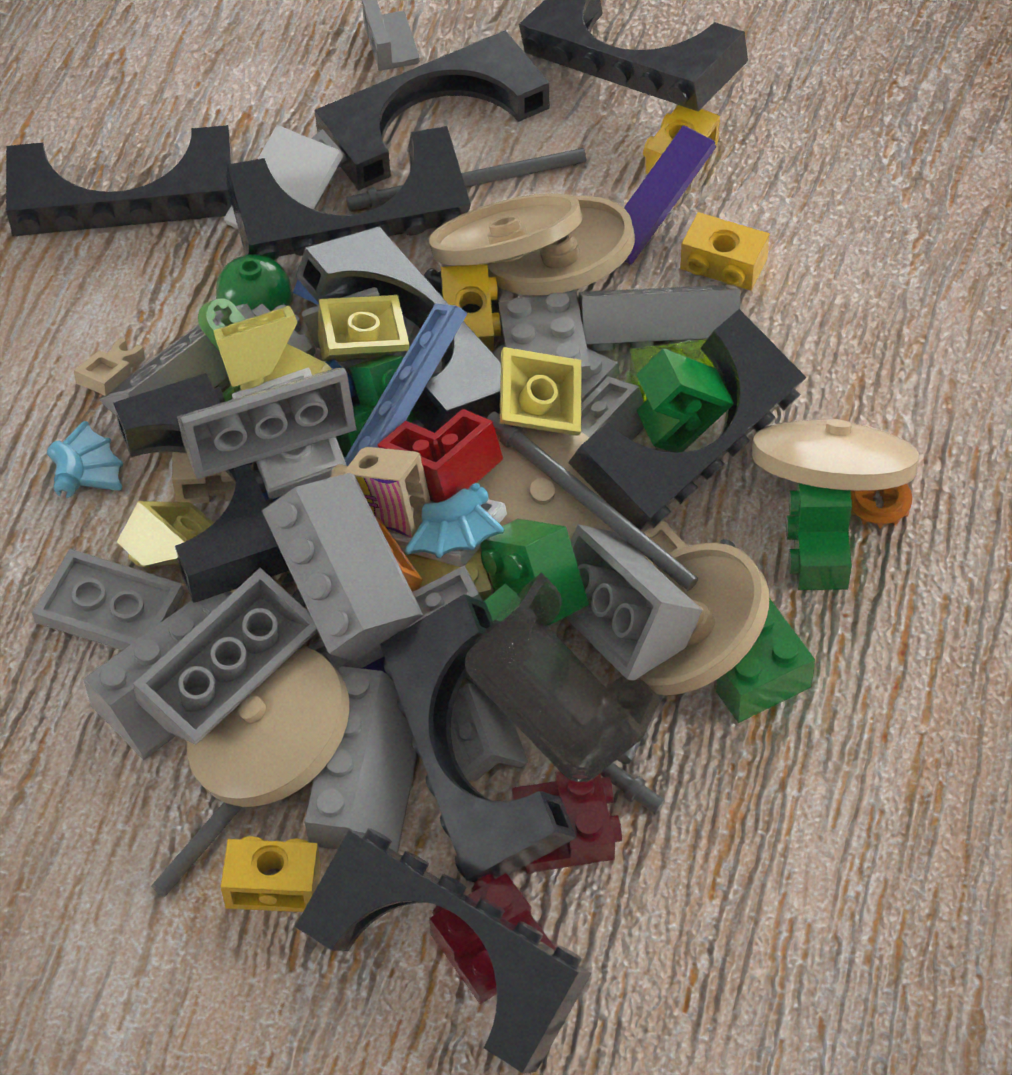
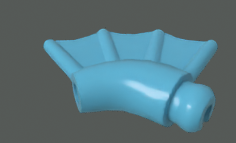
(84, 461)
(454, 524)

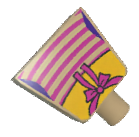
(392, 486)

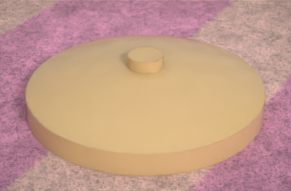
(506, 229)
(575, 260)
(835, 455)
(532, 493)
(733, 615)
(275, 735)

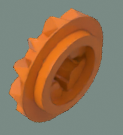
(896, 505)

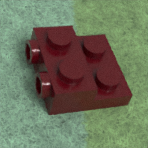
(589, 817)
(465, 947)

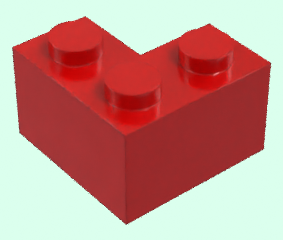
(453, 455)

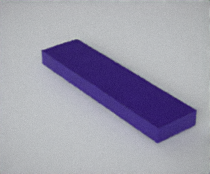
(666, 185)

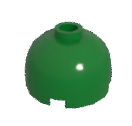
(254, 282)

